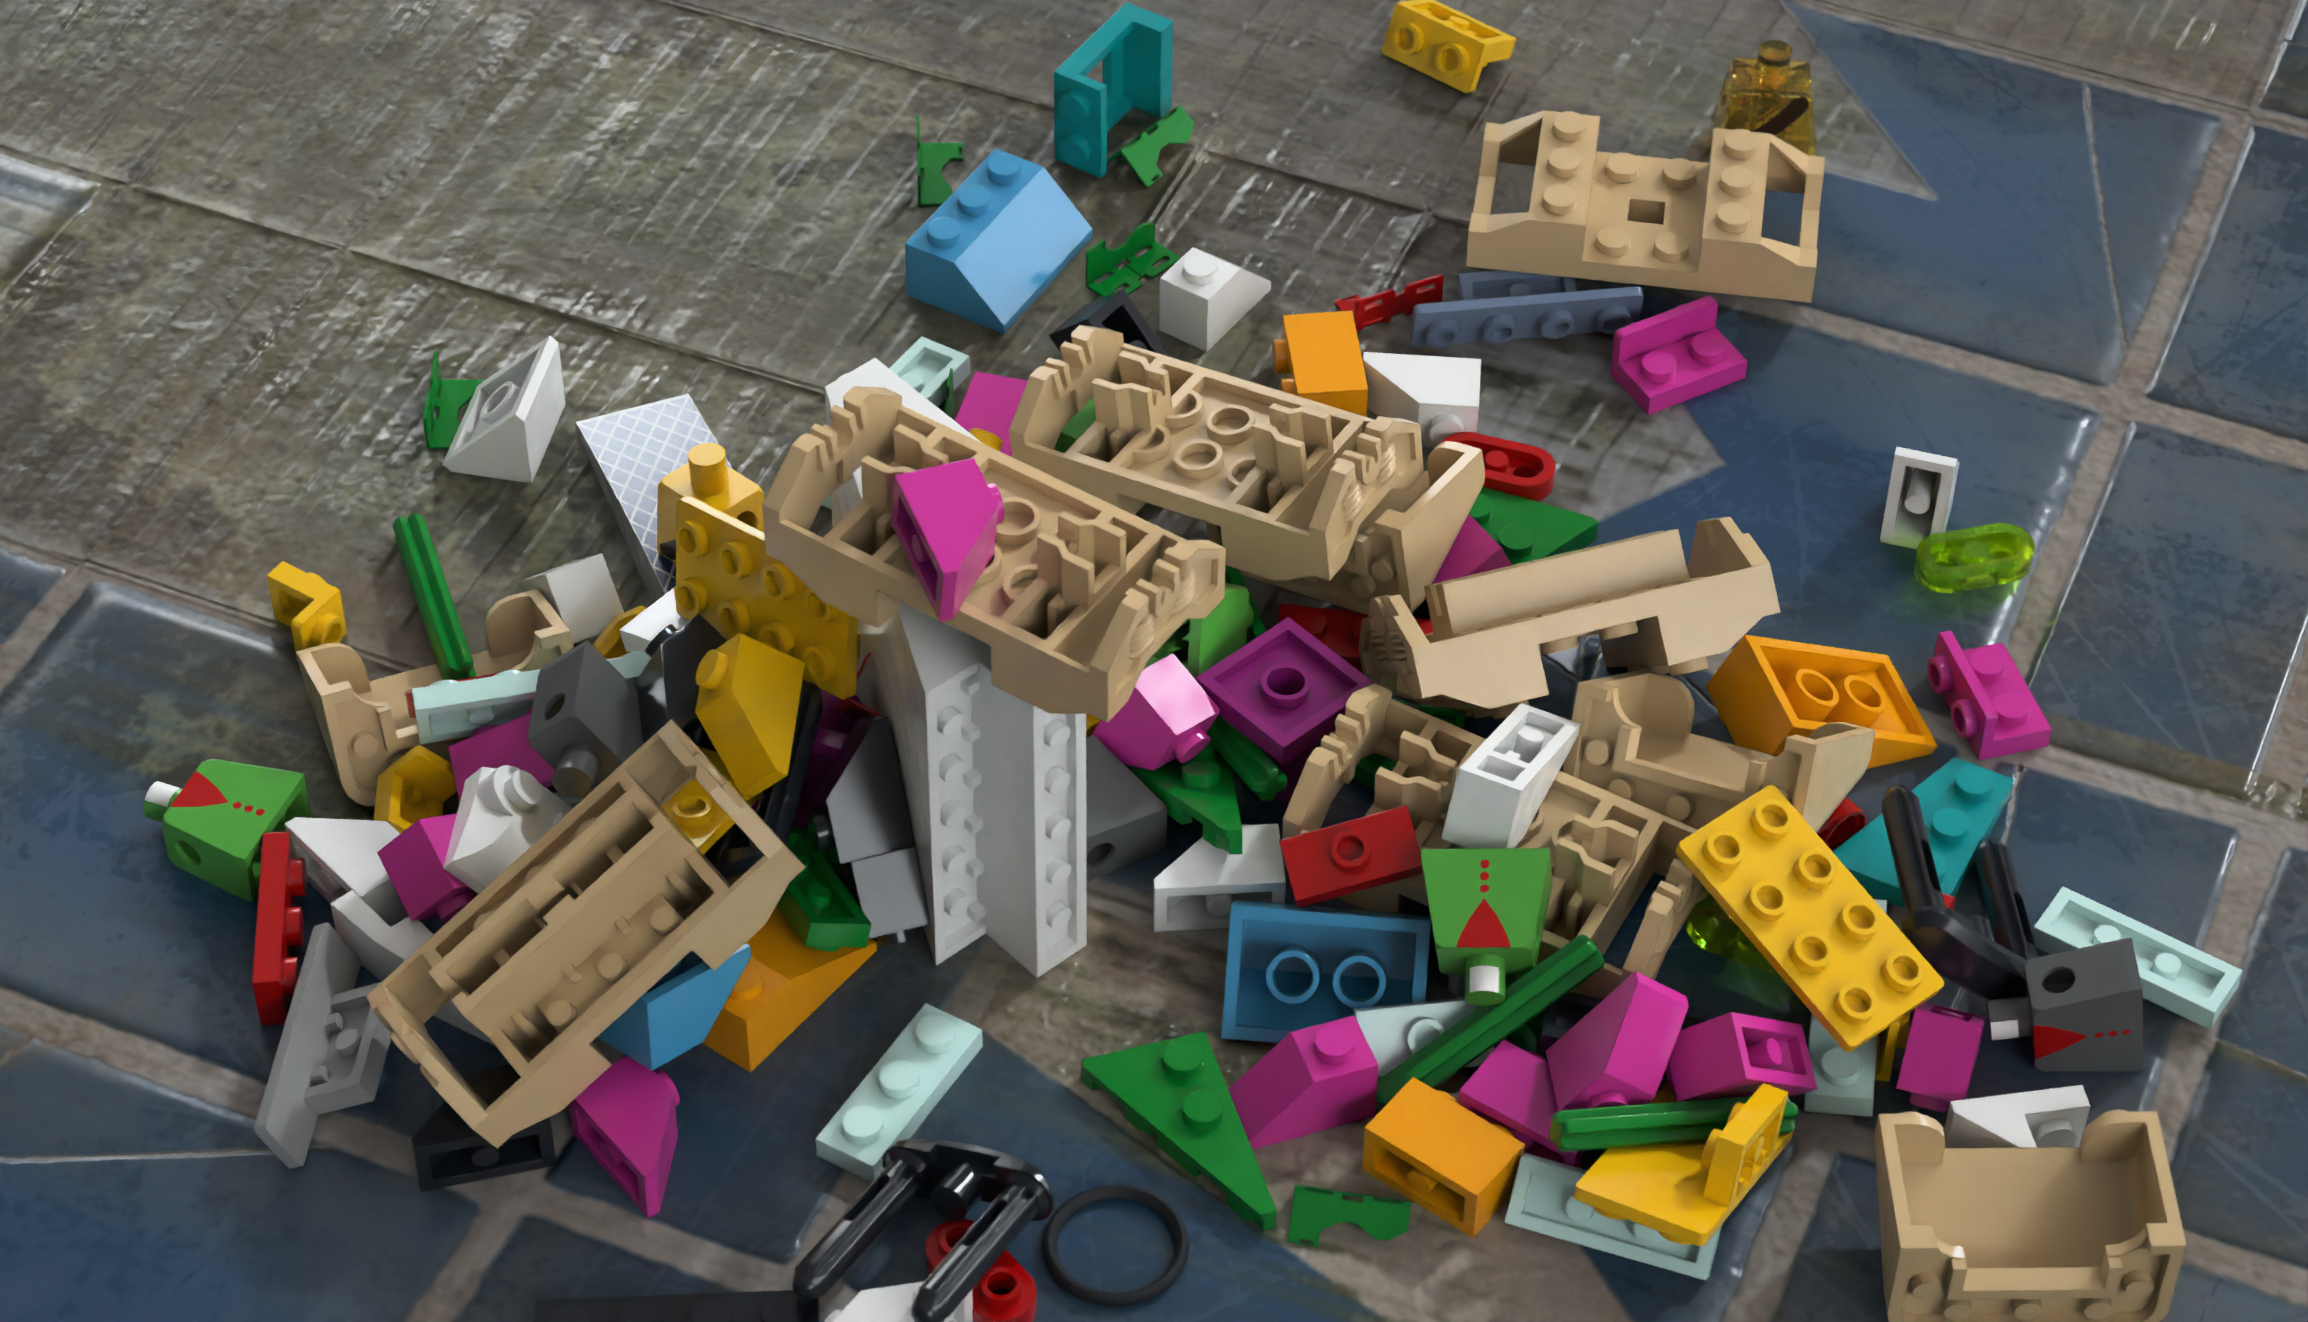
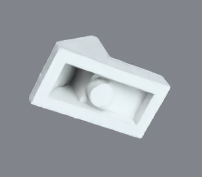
(2019, 1120)

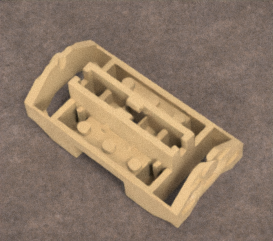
(1647, 215)
(1630, 590)
(582, 935)

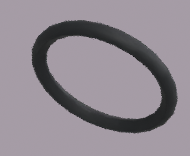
(1111, 1298)

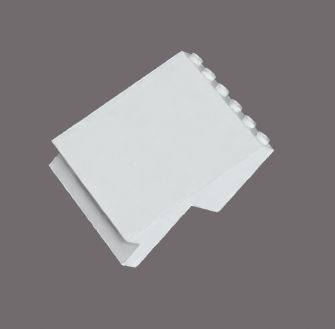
(983, 774)

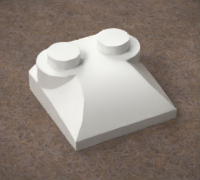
(497, 822)

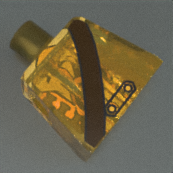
(1769, 97)

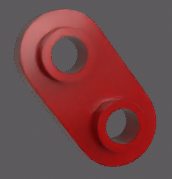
(1512, 465)
(1005, 1273)

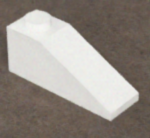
(1508, 779)

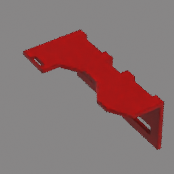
(1369, 313)
(856, 710)

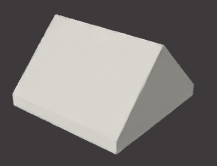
(511, 418)

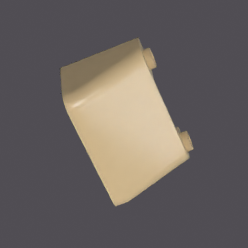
(1403, 536)
(370, 722)
(1642, 748)
(2028, 1228)

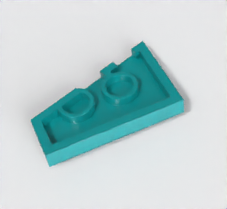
(1958, 811)

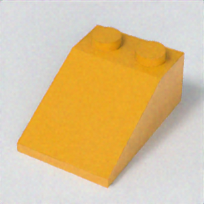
(1792, 688)
(778, 991)

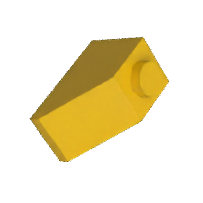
(750, 709)

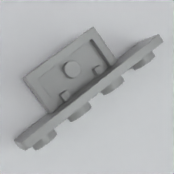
(327, 1049)

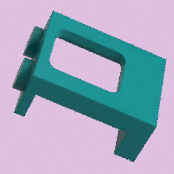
(1135, 74)

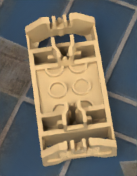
(1260, 463)
(1072, 583)
(1596, 840)

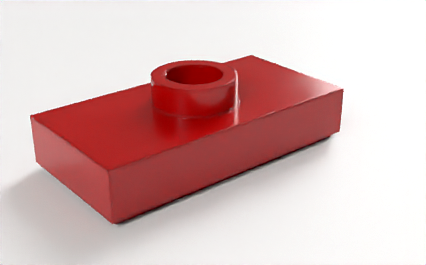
(1352, 856)

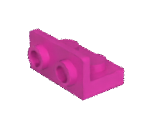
(1675, 356)
(1987, 698)

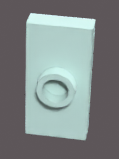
(1404, 1029)

